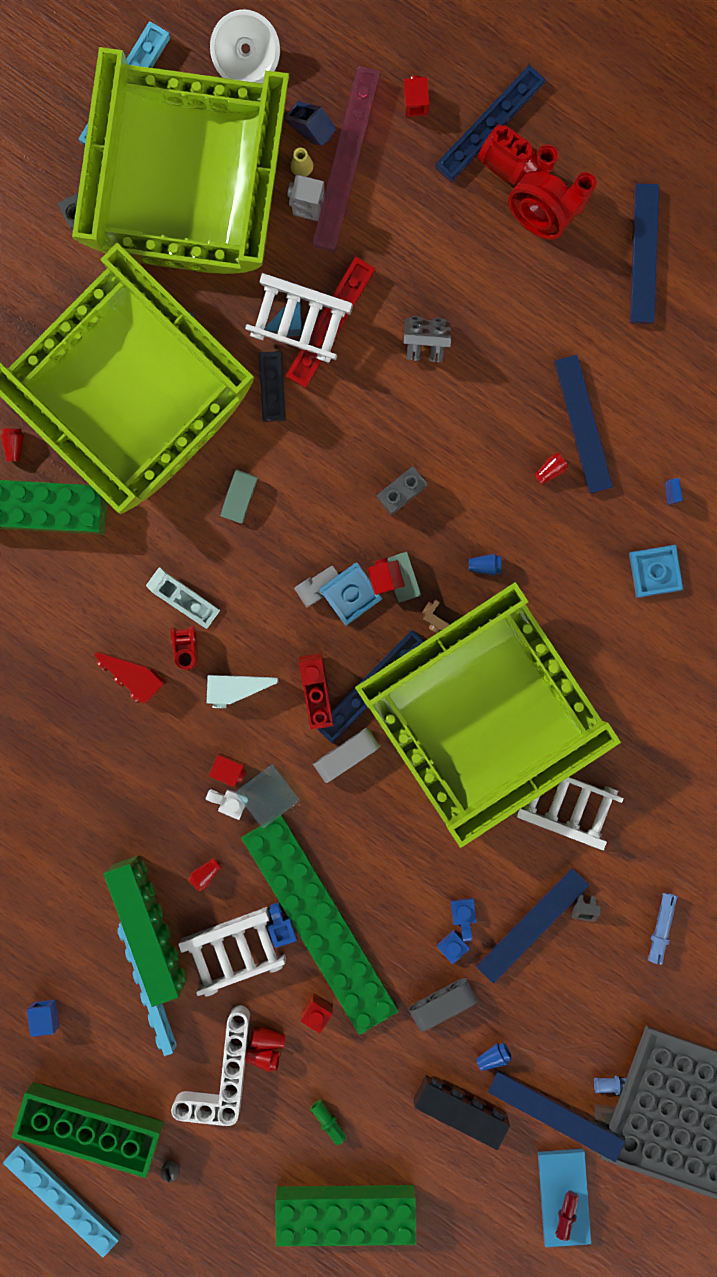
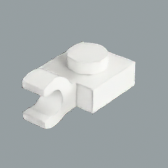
(229, 803)

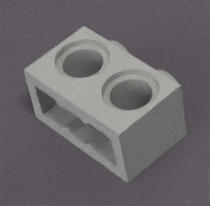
(306, 197)

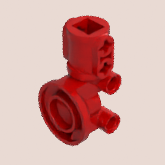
(539, 199)

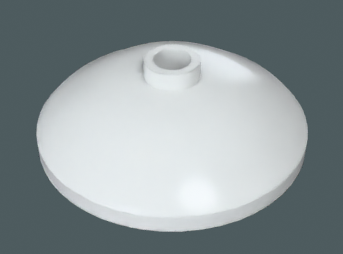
(230, 35)

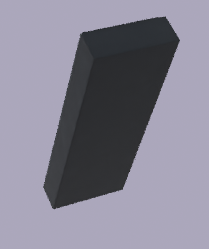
(272, 386)

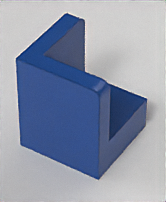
(43, 1018)

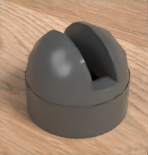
(174, 1171)

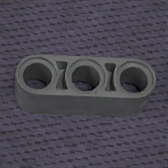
(443, 1004)

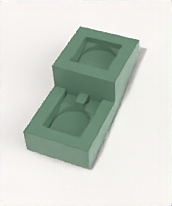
(239, 496)

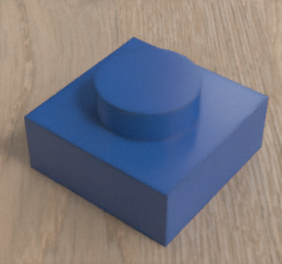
(453, 947)

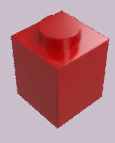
(416, 96)
(385, 576)
(228, 770)
(316, 1013)

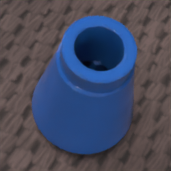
(486, 564)
(496, 1056)

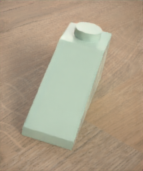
(182, 598)
(229, 689)

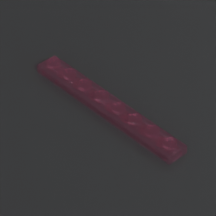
(346, 159)

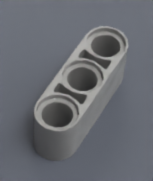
(346, 755)

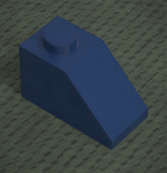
(310, 123)

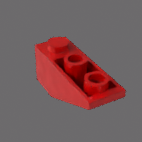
(138, 678)
(315, 691)

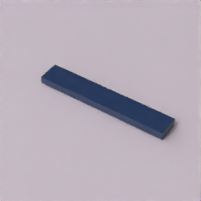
(500, 112)
(644, 253)
(583, 424)
(353, 705)
(532, 925)
(557, 1115)

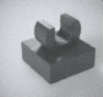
(585, 911)

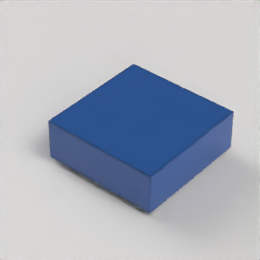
(673, 491)

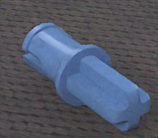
(609, 1085)

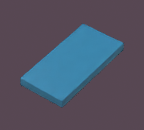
(557, 1175)

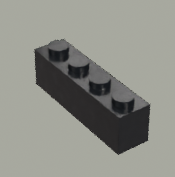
(461, 1111)

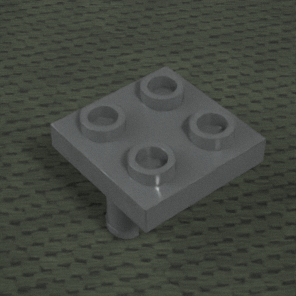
(427, 332)

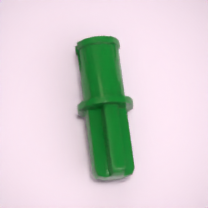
(328, 1122)

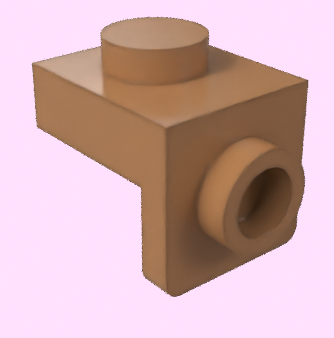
(436, 623)

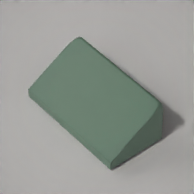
(411, 587)

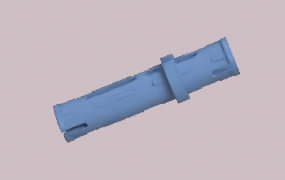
(662, 929)

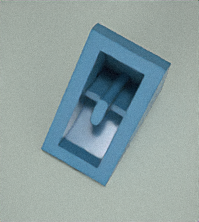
(295, 326)

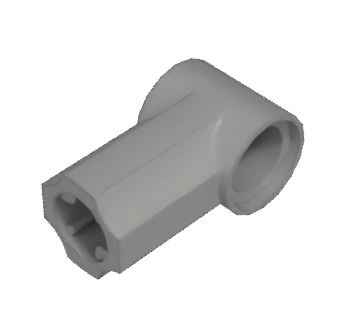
(309, 589)

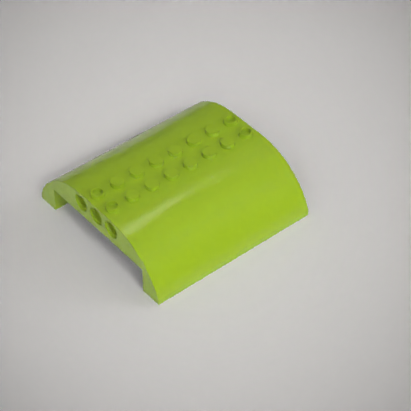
(179, 166)
(125, 384)
(487, 715)

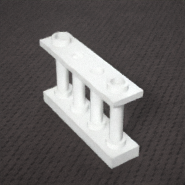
(316, 302)
(571, 828)
(215, 934)

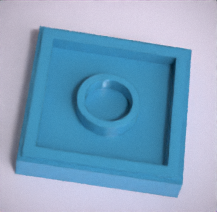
(656, 571)
(350, 593)

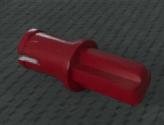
(567, 1216)

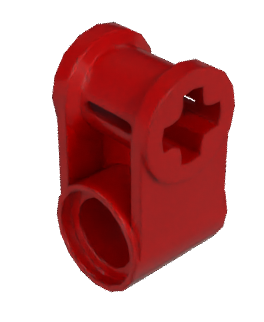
(184, 645)

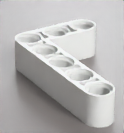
(229, 1076)

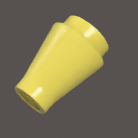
(301, 163)

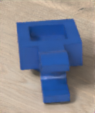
(463, 914)
(280, 929)

